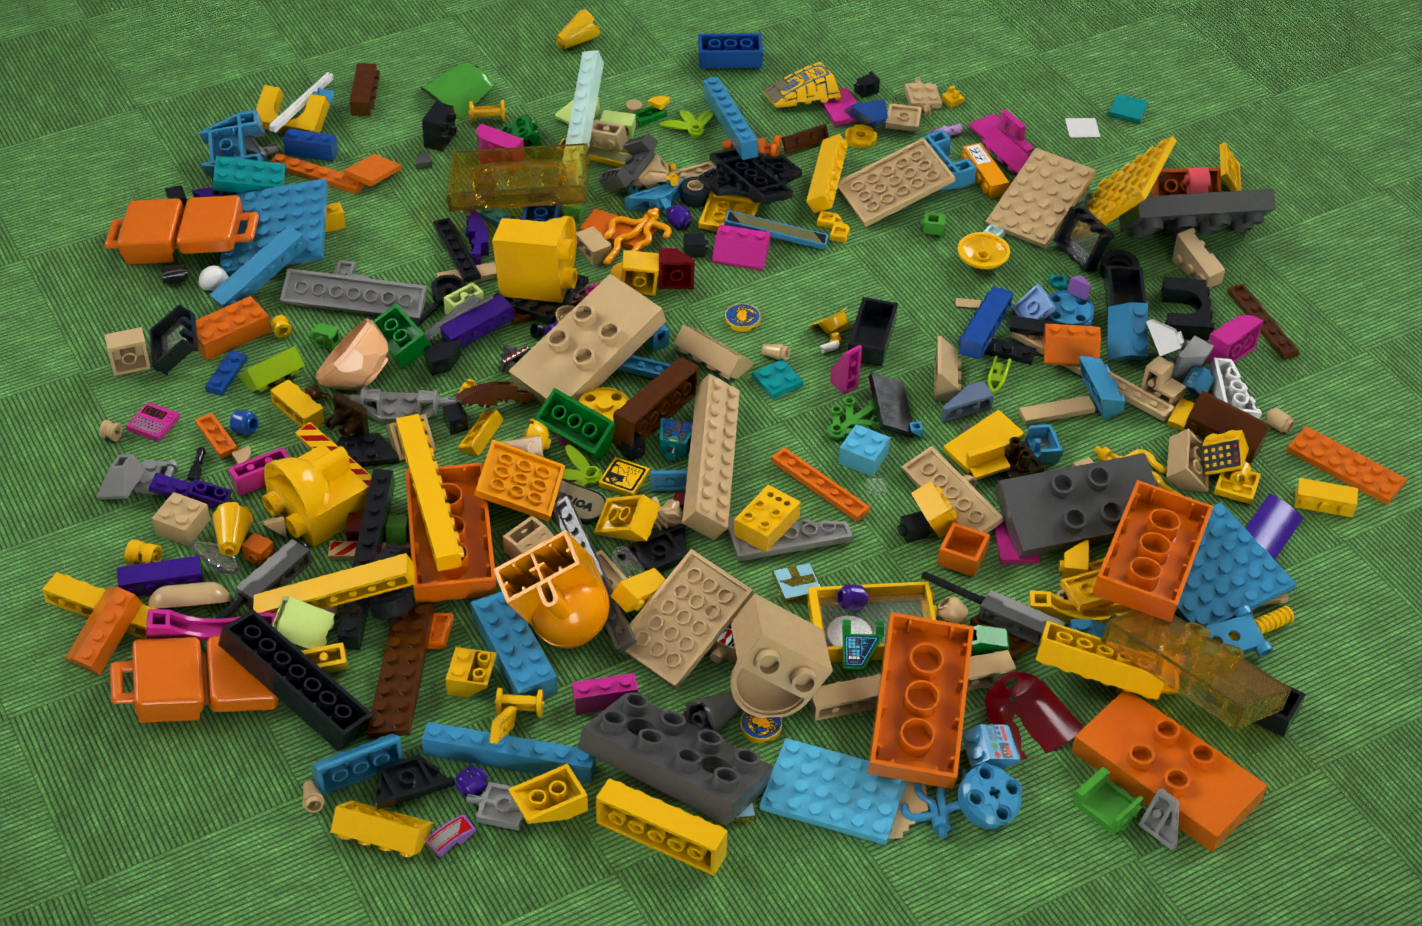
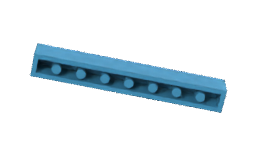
(730, 118)
(508, 753)

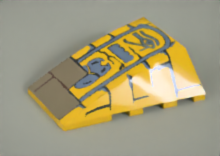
(804, 85)

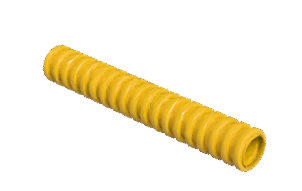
(1269, 622)

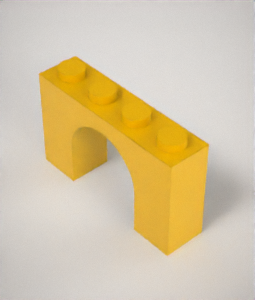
(310, 120)

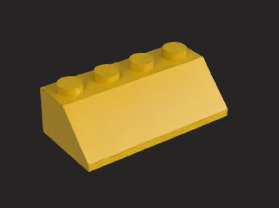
(380, 827)

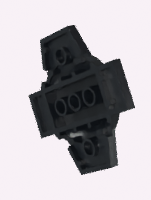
(758, 180)

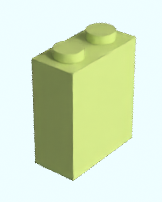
(303, 623)

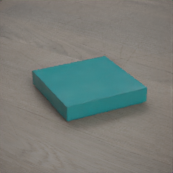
(1128, 108)

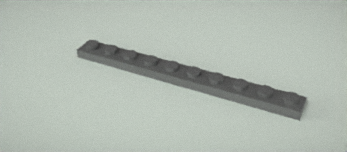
(616, 621)

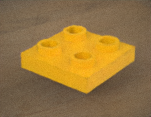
(1238, 484)

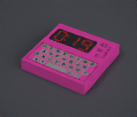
(153, 421)

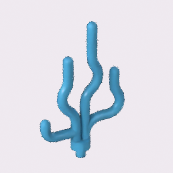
(938, 814)

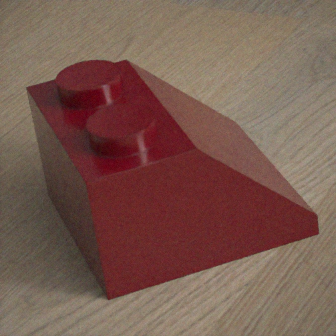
(675, 269)

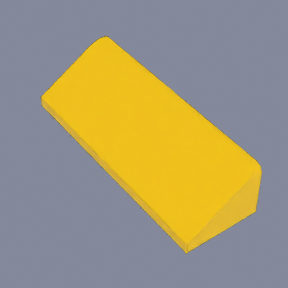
(481, 432)

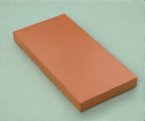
(601, 219)

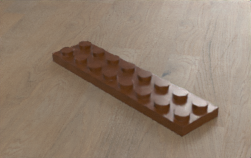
(401, 672)

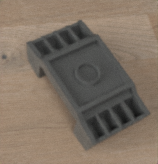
(641, 152)

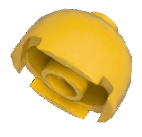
(538, 429)

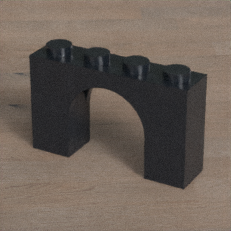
(1195, 294)

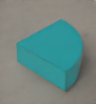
(1058, 282)

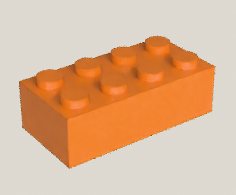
(231, 327)

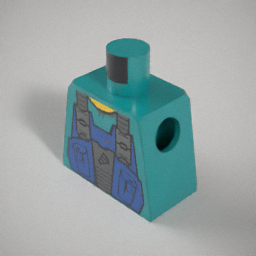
(675, 438)

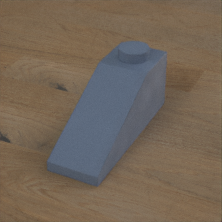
(970, 400)

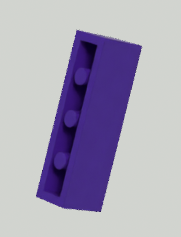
(478, 321)
(148, 577)

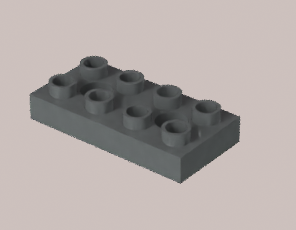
(1198, 210)
(676, 757)

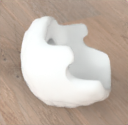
(212, 278)

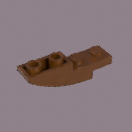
(492, 392)

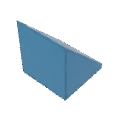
(916, 428)

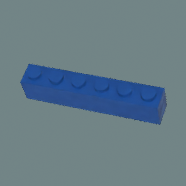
(985, 322)

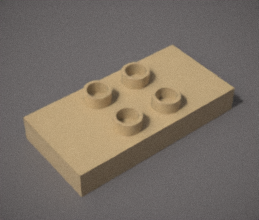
(589, 342)

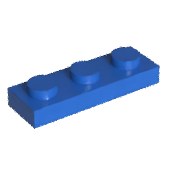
(226, 373)

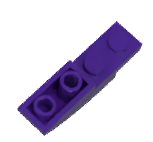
(477, 236)
(198, 490)

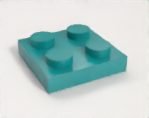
(777, 379)

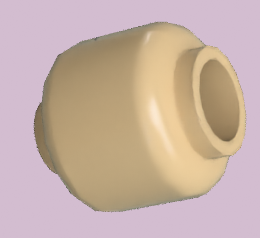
(953, 610)

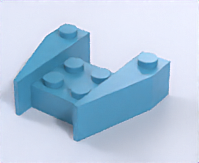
(228, 138)
(962, 170)

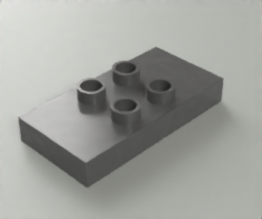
(1070, 504)

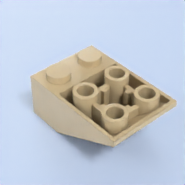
(525, 536)

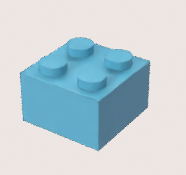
(864, 450)

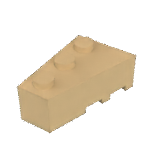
(1195, 260)

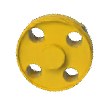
(604, 400)

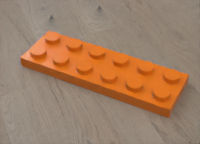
(1346, 465)

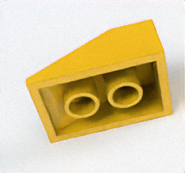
(627, 518)
(550, 796)

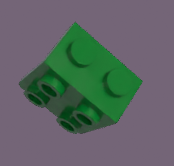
(525, 129)

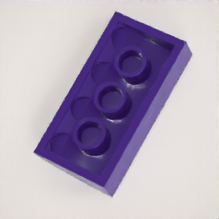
(1274, 524)

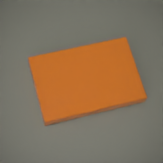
(372, 170)

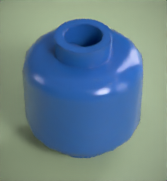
(243, 422)

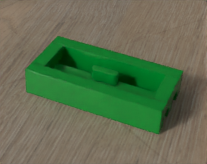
(649, 115)

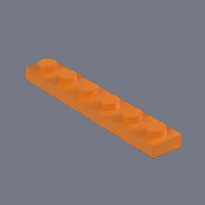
(315, 172)
(820, 484)

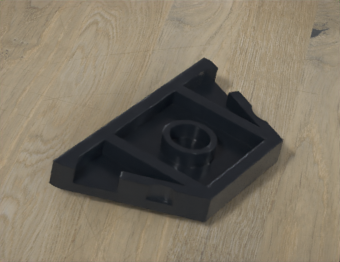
(369, 450)
(661, 549)
(408, 780)

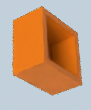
(963, 549)

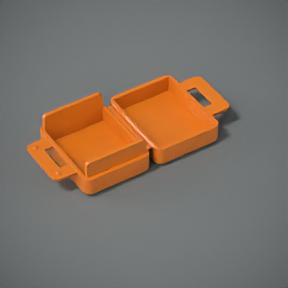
(160, 225)
(177, 680)

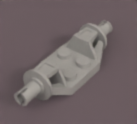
(399, 404)

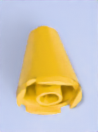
(578, 30)
(231, 527)

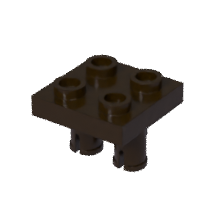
(348, 415)
(1021, 460)

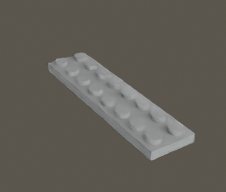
(351, 293)

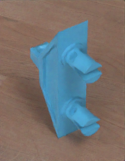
(658, 197)

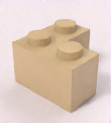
(1159, 383)

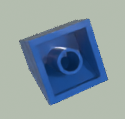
(868, 113)

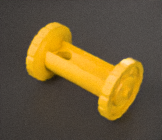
(487, 111)
(521, 702)

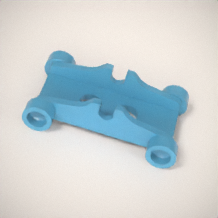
(1249, 634)

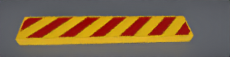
(313, 437)

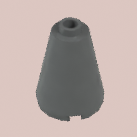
(711, 711)

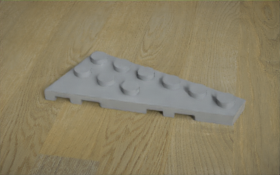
(798, 537)

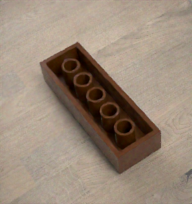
(656, 401)

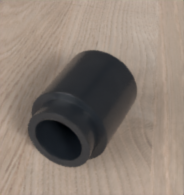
(174, 274)

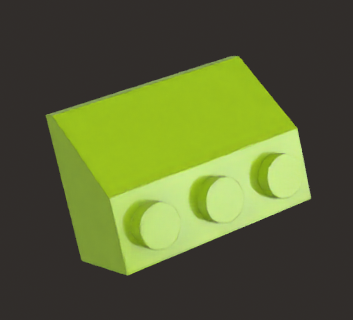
(272, 370)

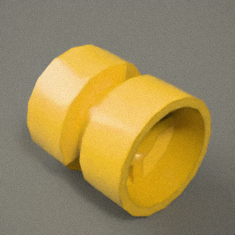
(139, 552)

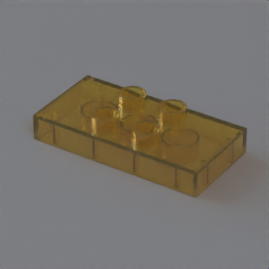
(1198, 666)

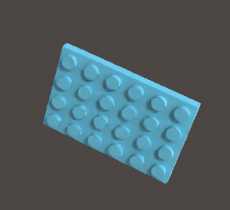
(832, 792)

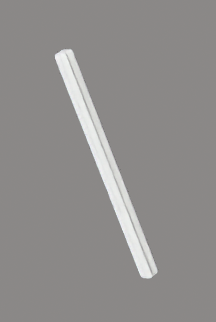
(295, 107)

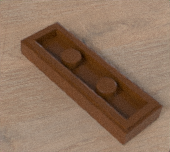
(804, 138)

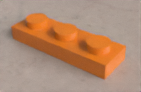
(216, 435)

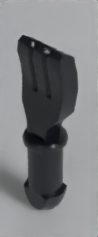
(196, 470)

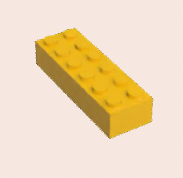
(1094, 660)
(661, 826)

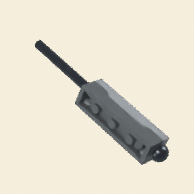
(272, 574)
(1002, 611)

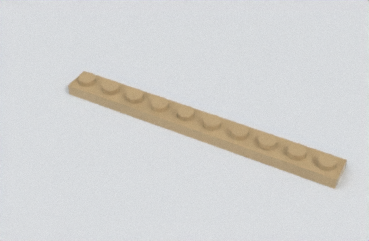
(1131, 392)

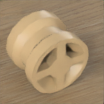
(110, 430)

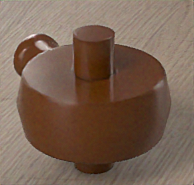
(315, 392)

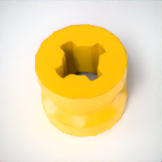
(281, 326)

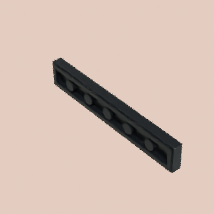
(456, 250)

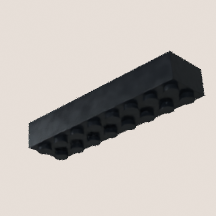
(295, 679)

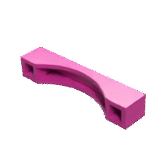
(169, 624)

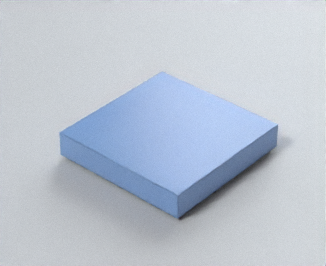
(1034, 304)

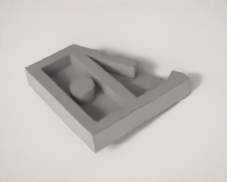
(1162, 818)

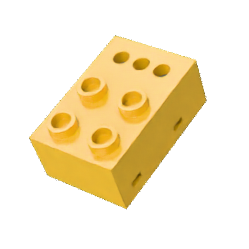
(767, 518)

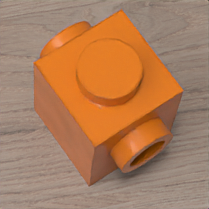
(258, 549)

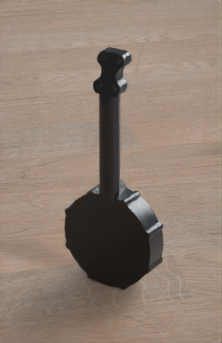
(440, 288)

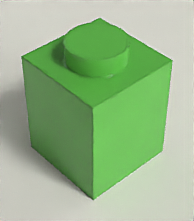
(397, 529)

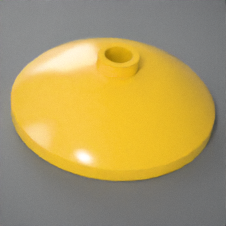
(983, 250)

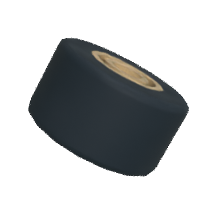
(693, 192)

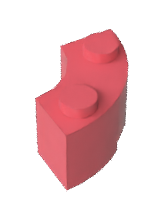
(1197, 180)

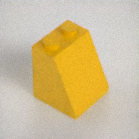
(640, 271)

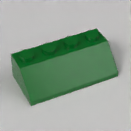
(577, 424)

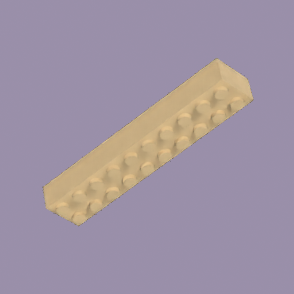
(711, 457)

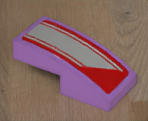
(449, 834)

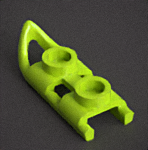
(998, 379)

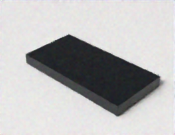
(891, 404)

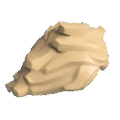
(669, 514)

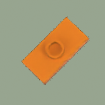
(440, 630)

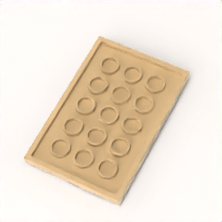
(895, 182)
(1040, 197)
(686, 617)

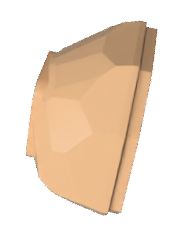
(355, 359)

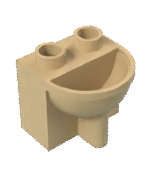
(778, 660)

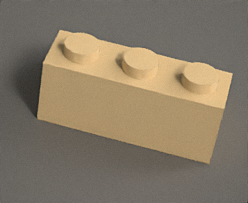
(946, 371)
(1185, 462)

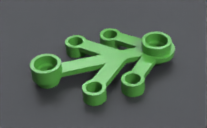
(838, 431)

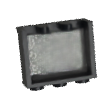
(1083, 237)
(173, 339)

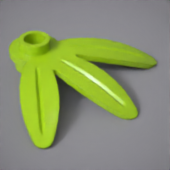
(694, 127)
(587, 473)

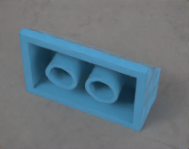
(1127, 332)
(1101, 386)

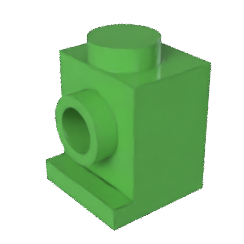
(933, 224)
(325, 336)

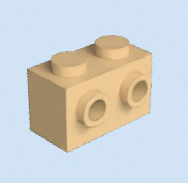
(608, 135)

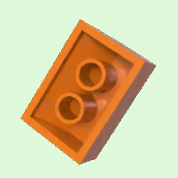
(1068, 342)

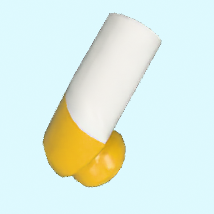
(833, 344)

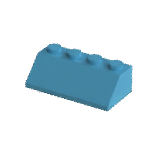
(356, 764)

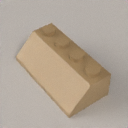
(712, 352)

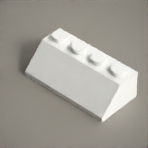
(1165, 337)

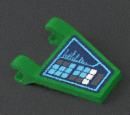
(859, 647)

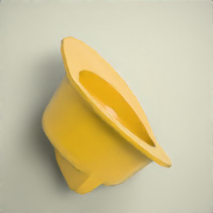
(834, 323)

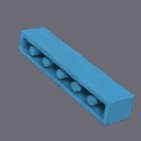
(260, 267)

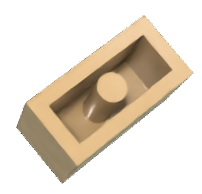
(593, 245)

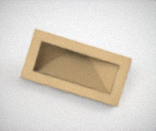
(276, 524)

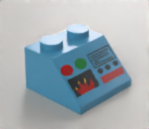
(990, 745)

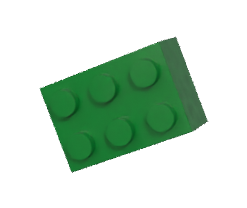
(402, 335)

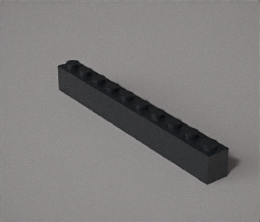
(368, 548)

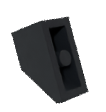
(442, 357)

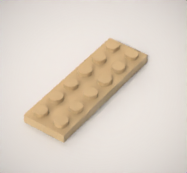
(967, 502)

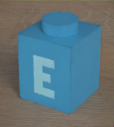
(1198, 380)

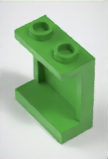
(1107, 802)

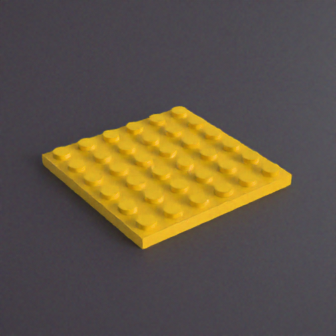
(1131, 184)

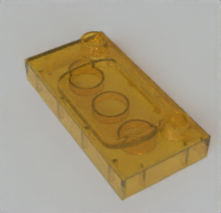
(518, 177)

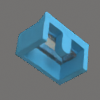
(1044, 443)

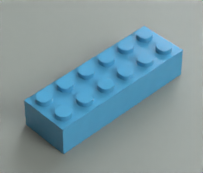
(516, 647)

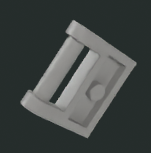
(151, 468)

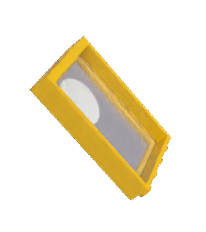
(902, 598)

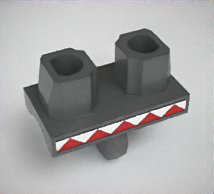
(511, 356)

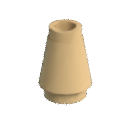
(776, 351)
(312, 797)

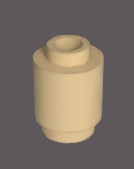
(1280, 420)

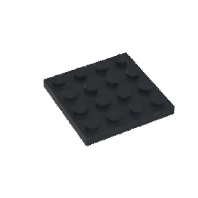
(546, 310)

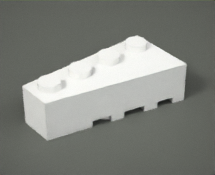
(1230, 388)

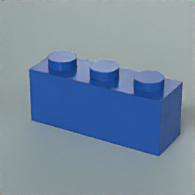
(310, 144)

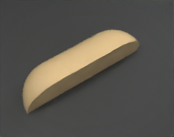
(189, 595)

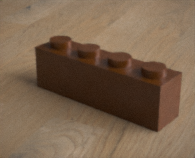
(364, 89)

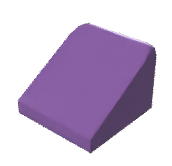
(1079, 287)

